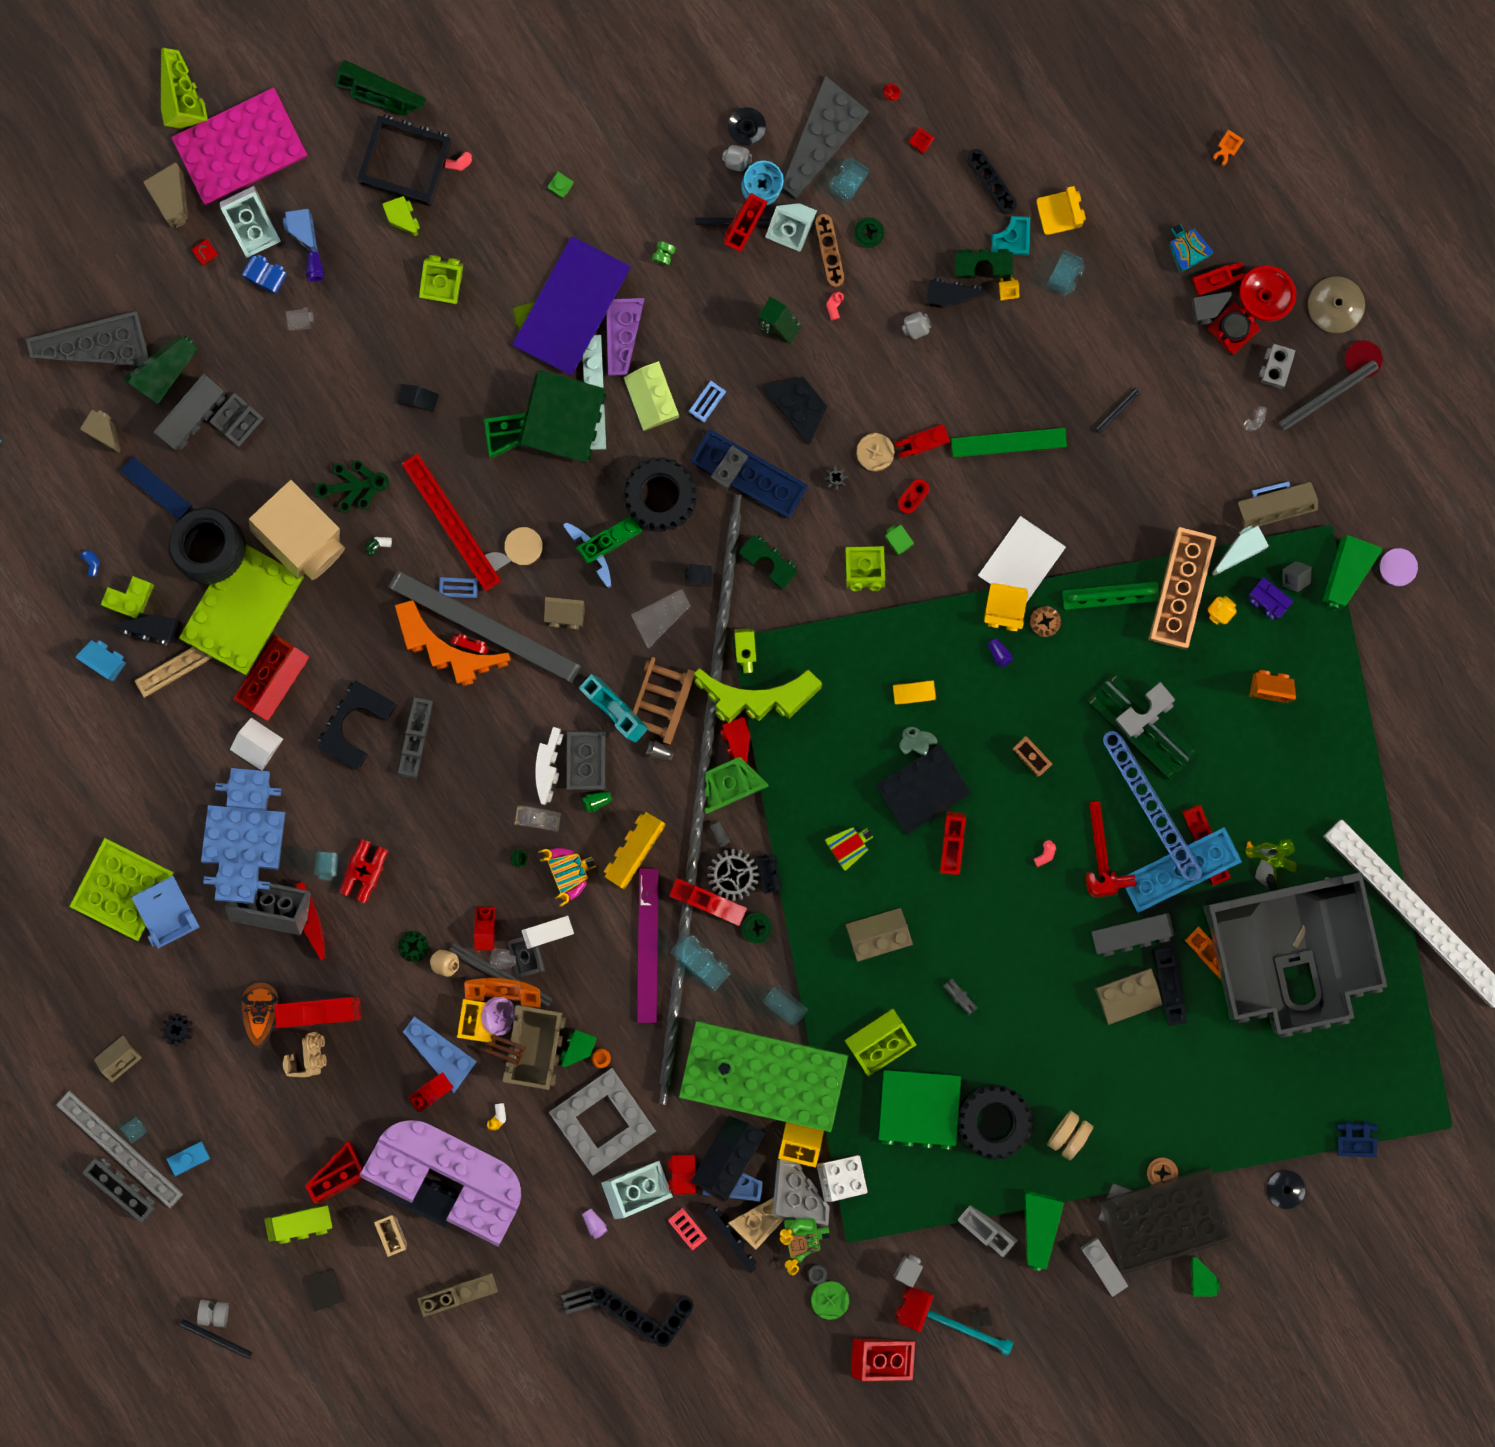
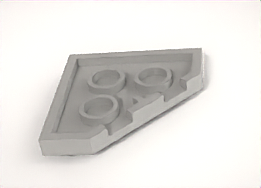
(797, 1195)

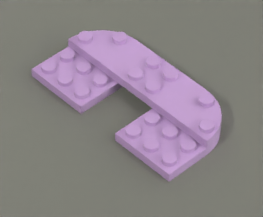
(413, 1147)

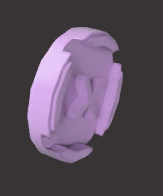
(1398, 567)
(498, 1015)

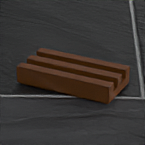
(493, 1044)

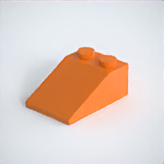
(1272, 687)

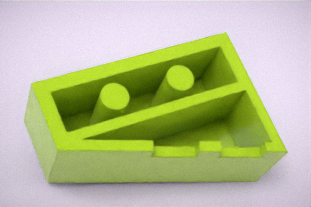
(298, 1224)

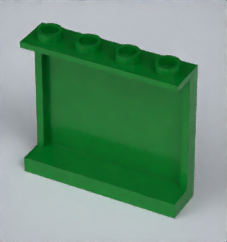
(919, 1108)

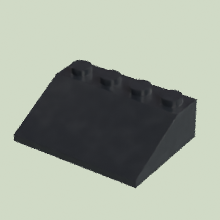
(923, 789)

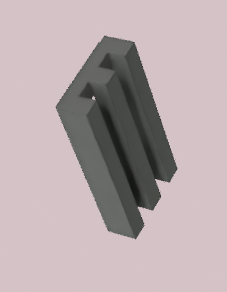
(581, 1307)

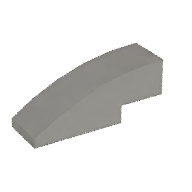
(987, 1230)

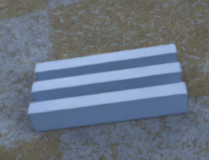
(461, 580)

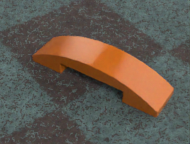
(1204, 948)
(510, 989)

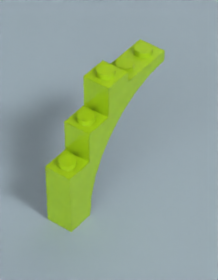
(758, 703)

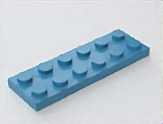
(1163, 878)

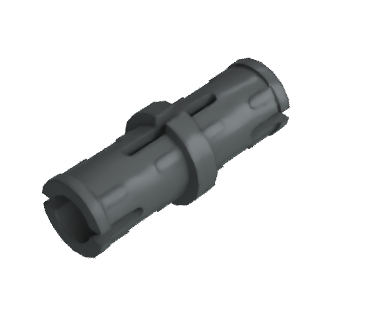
(960, 996)

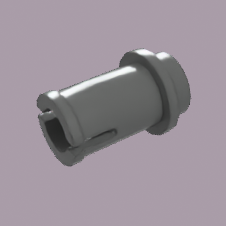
(720, 834)

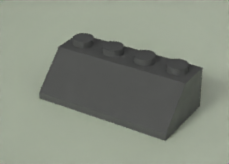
(190, 413)
(275, 909)

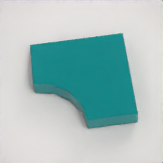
(1014, 237)

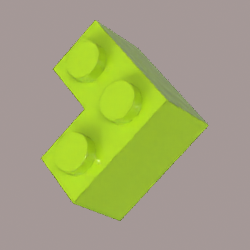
(131, 603)

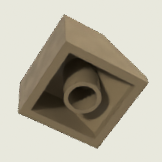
(101, 429)
(564, 612)

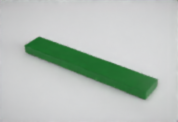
(1009, 442)

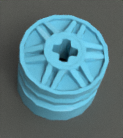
(760, 173)

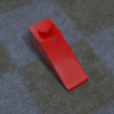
(744, 222)

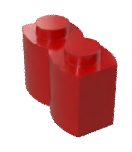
(682, 1172)

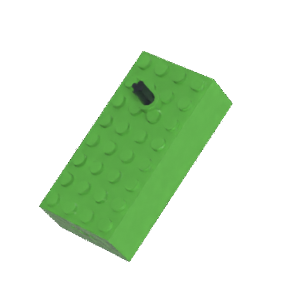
(764, 1076)

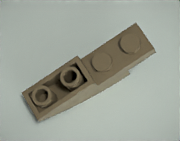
(457, 1295)

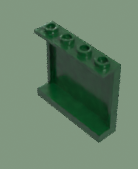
(562, 416)

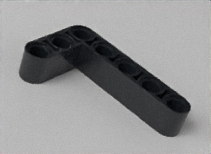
(641, 1317)

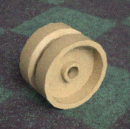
(1072, 1137)

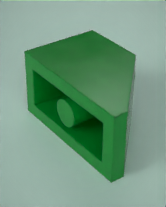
(1202, 1280)

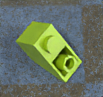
(399, 215)

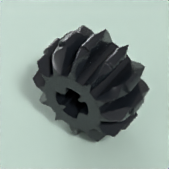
(175, 1036)

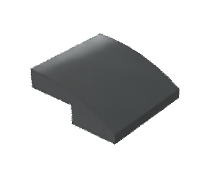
(236, 419)

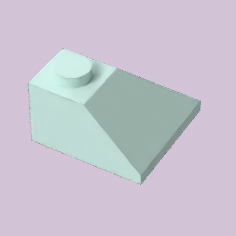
(791, 225)

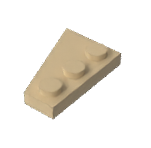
(756, 1224)

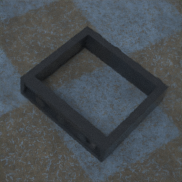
(395, 189)

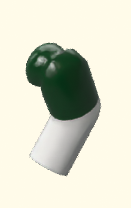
(377, 542)

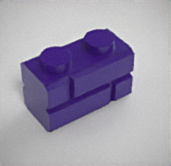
(1270, 599)

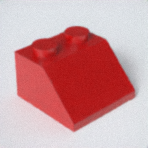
(915, 1308)

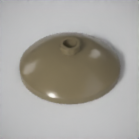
(1330, 316)

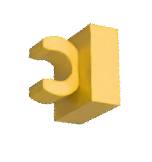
(1008, 289)

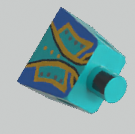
(1188, 248)

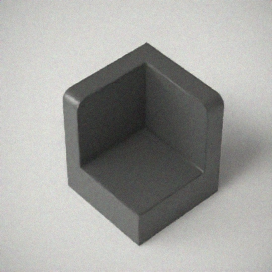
(1296, 576)

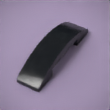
(1169, 986)

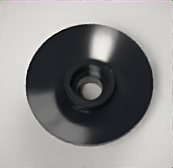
(743, 117)
(1276, 1187)

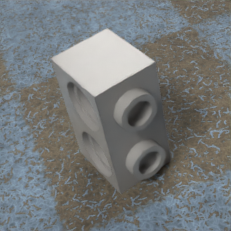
(1282, 368)
(909, 1270)

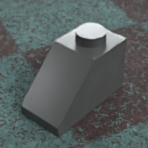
(1208, 307)

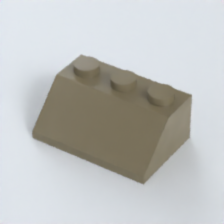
(879, 934)
(1129, 996)

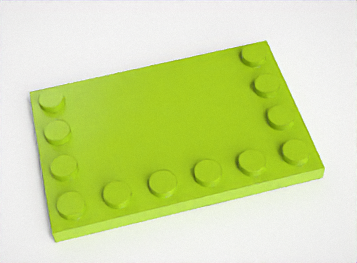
(241, 611)

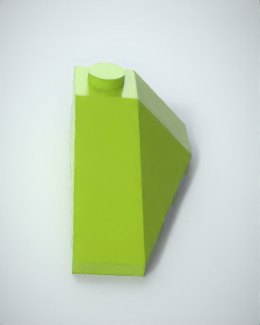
(178, 96)

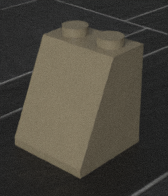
(170, 194)

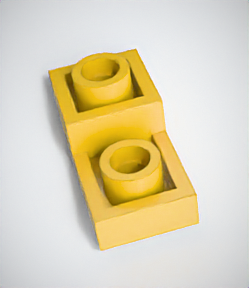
(914, 692)

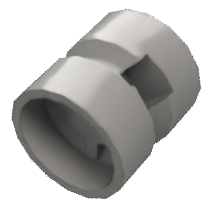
(212, 1313)

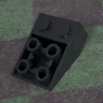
(155, 626)

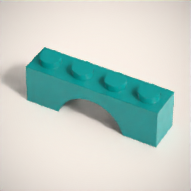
(623, 717)

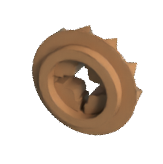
(1042, 630)
(1156, 1165)

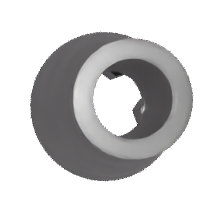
(658, 751)

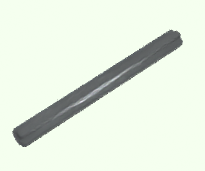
(1328, 395)
(485, 967)

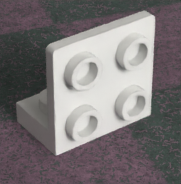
(842, 1178)

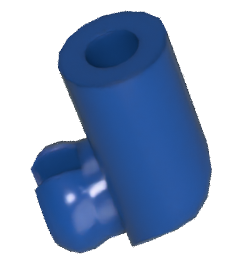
(92, 560)

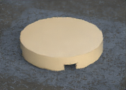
(875, 452)
(523, 546)

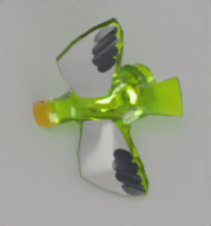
(1271, 858)

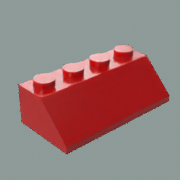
(271, 677)

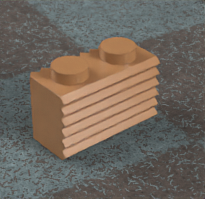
(1032, 756)

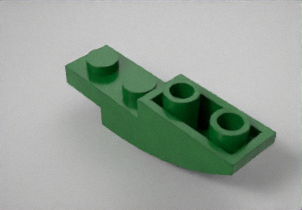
(609, 540)

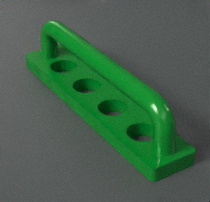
(1110, 593)

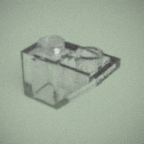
(537, 818)

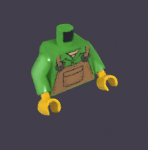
(802, 1239)

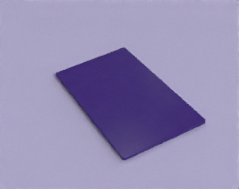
(571, 305)

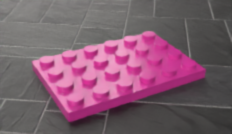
(239, 146)

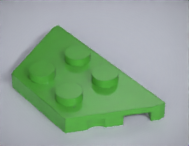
(731, 783)

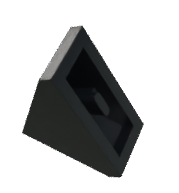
(417, 397)

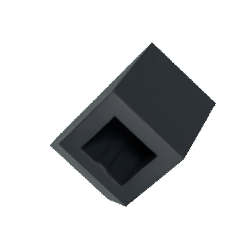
(699, 575)

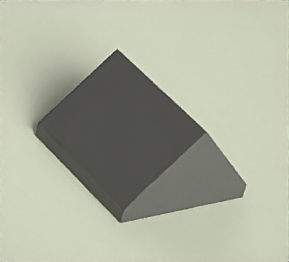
(527, 960)

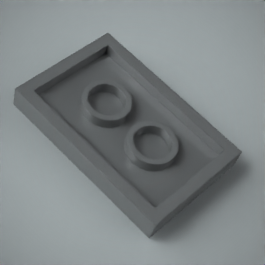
(586, 760)

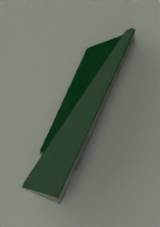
(377, 90)

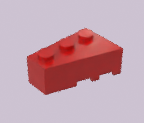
(337, 1175)

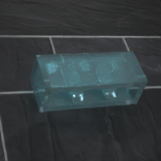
(700, 962)

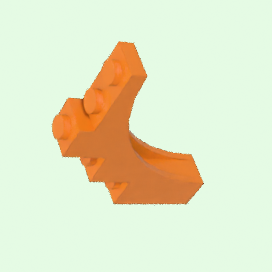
(441, 654)

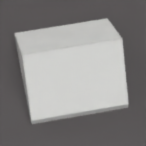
(256, 744)

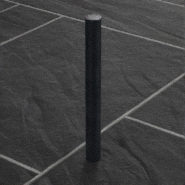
(727, 221)
(216, 1339)

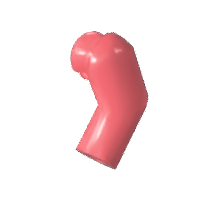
(459, 164)
(833, 303)
(1048, 853)

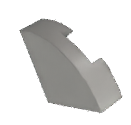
(497, 560)

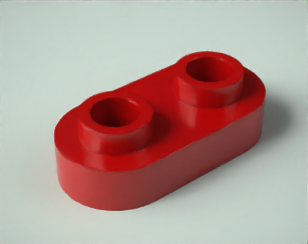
(913, 497)
(462, 641)

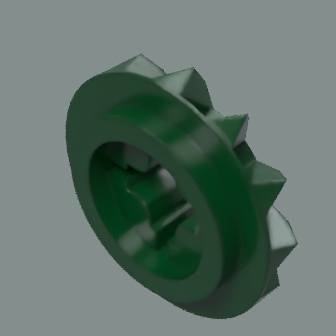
(874, 225)
(762, 920)
(422, 945)

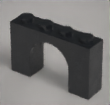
(333, 739)

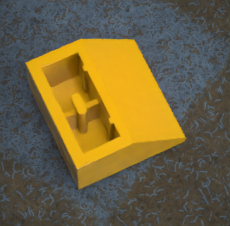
(471, 1022)
(800, 1144)

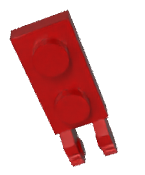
(1217, 279)
(924, 441)

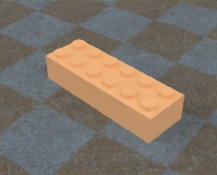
(1182, 588)

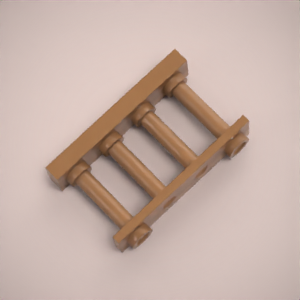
(679, 697)

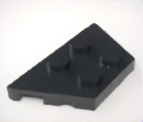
(799, 404)

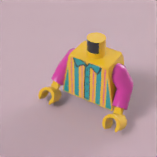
(568, 871)

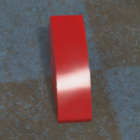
(953, 843)

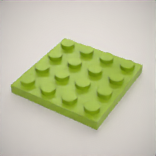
(112, 882)

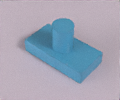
(188, 1158)

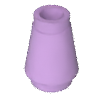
(594, 1224)

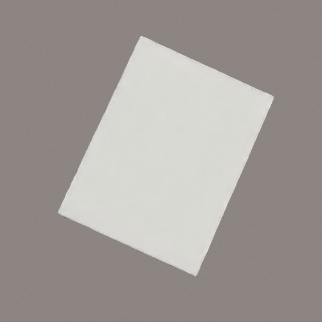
(1022, 557)

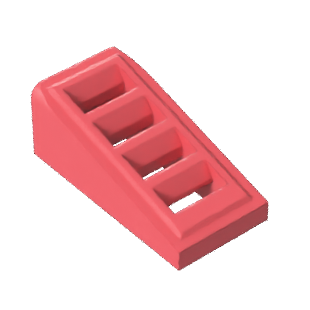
(697, 1242)

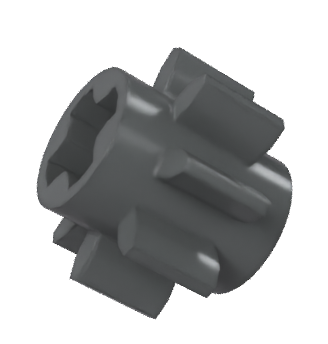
(835, 473)

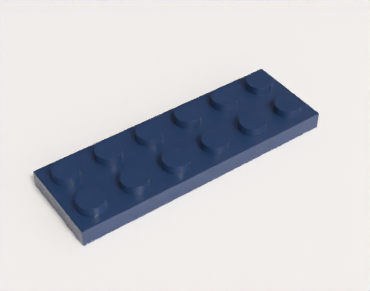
(756, 478)

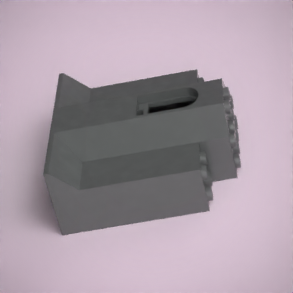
(1256, 940)

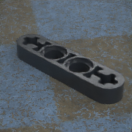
(994, 180)

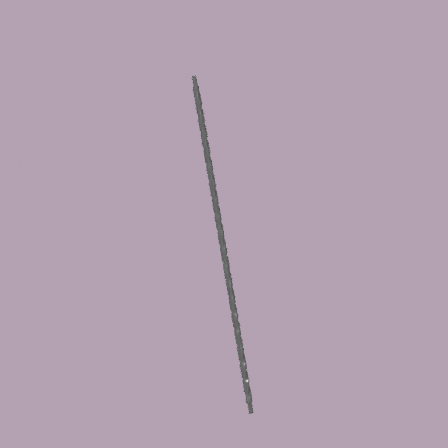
(700, 798)

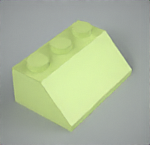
(651, 396)

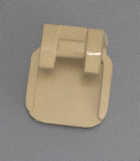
(312, 1057)

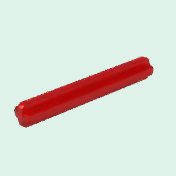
(1099, 838)

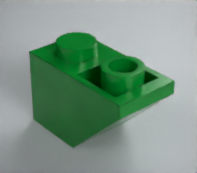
(580, 1047)

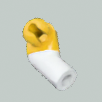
(499, 1119)

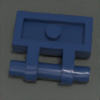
(1357, 1146)

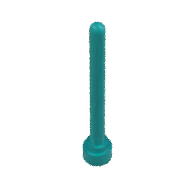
(1003, 1346)

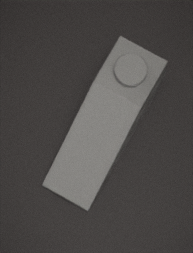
(1104, 1266)

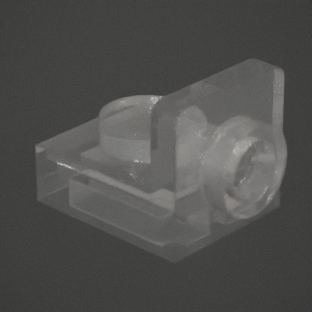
(299, 319)
(501, 959)

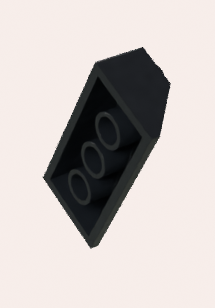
(727, 1158)
(431, 1201)

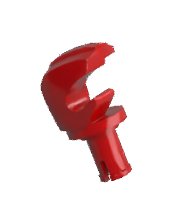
(1110, 885)

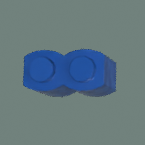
(264, 274)

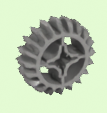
(749, 869)

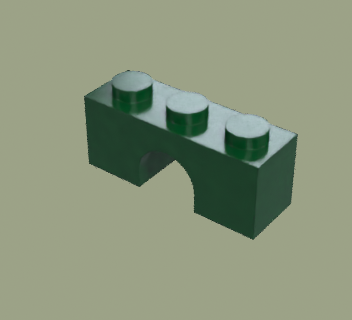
(967, 263)
(757, 549)

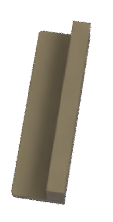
(1278, 505)

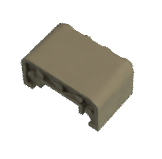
(540, 1034)

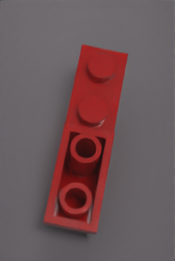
(708, 902)

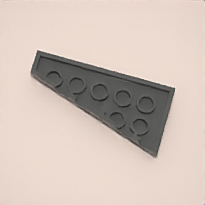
(827, 128)
(105, 341)

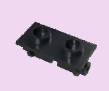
(770, 880)

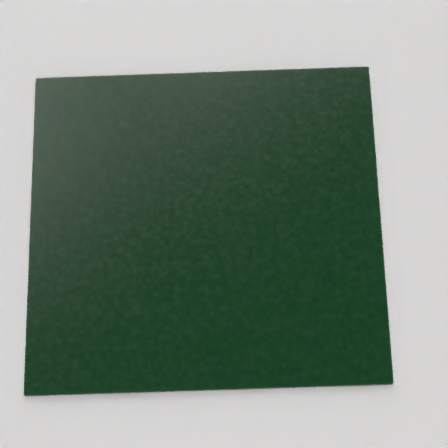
(1024, 931)

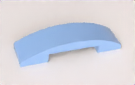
(577, 534)

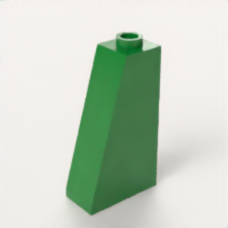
(1349, 568)
(1041, 1225)

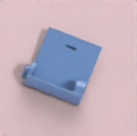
(166, 914)

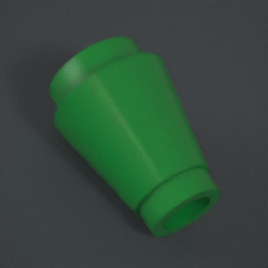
(595, 801)

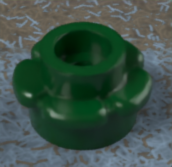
(518, 858)

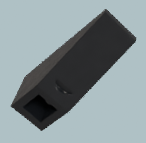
(947, 295)

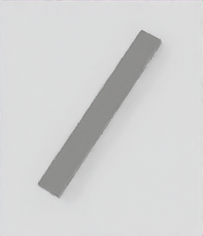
(120, 1149)

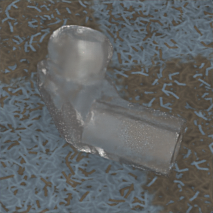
(1258, 421)

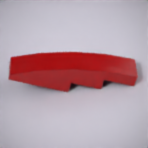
(1199, 829)
(313, 928)

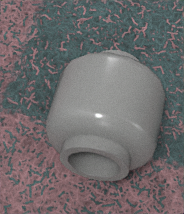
(737, 158)
(916, 325)

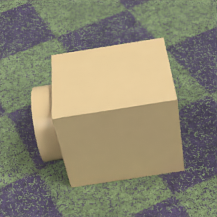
(297, 532)

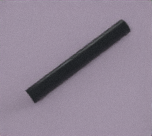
(1117, 410)

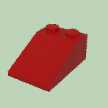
(882, 1359)

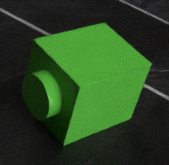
(898, 539)

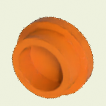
(601, 1058)

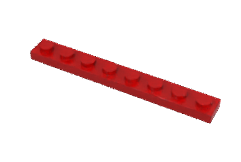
(451, 522)

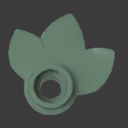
(916, 740)

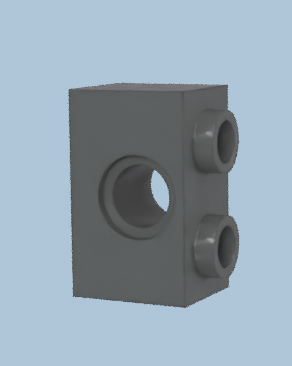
(729, 467)

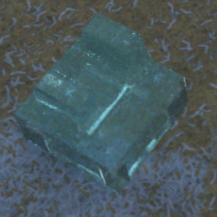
(134, 1130)

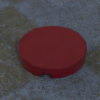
(1361, 354)

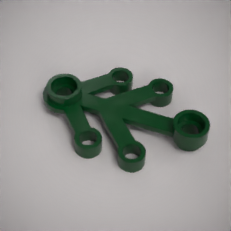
(356, 485)

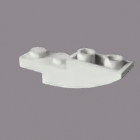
(545, 773)

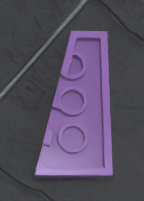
(622, 328)

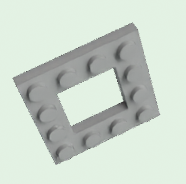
(594, 1157)

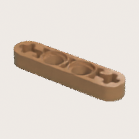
(827, 251)

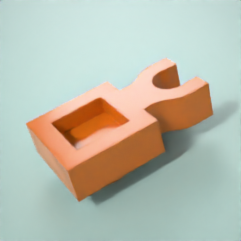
(1228, 146)

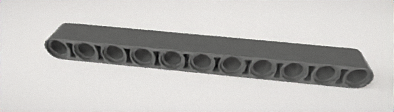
(484, 626)

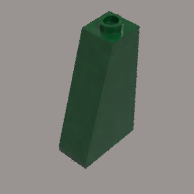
(161, 369)

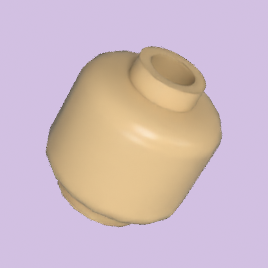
(444, 963)

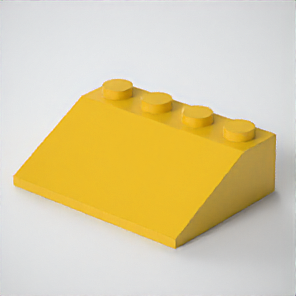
(635, 850)

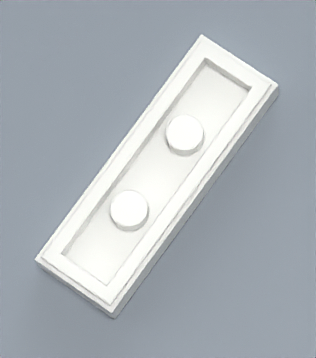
(547, 932)

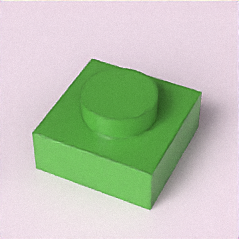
(560, 185)

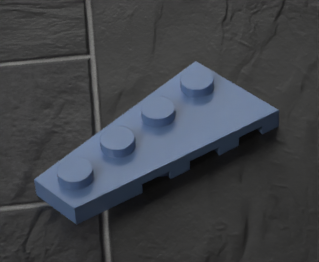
(440, 1052)

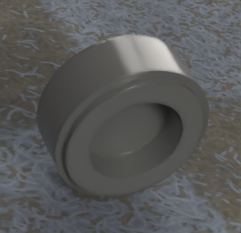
(817, 1274)

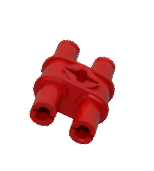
(352, 874)

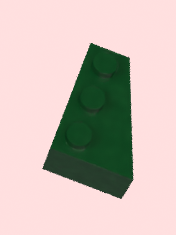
(777, 319)

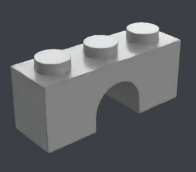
(1159, 701)

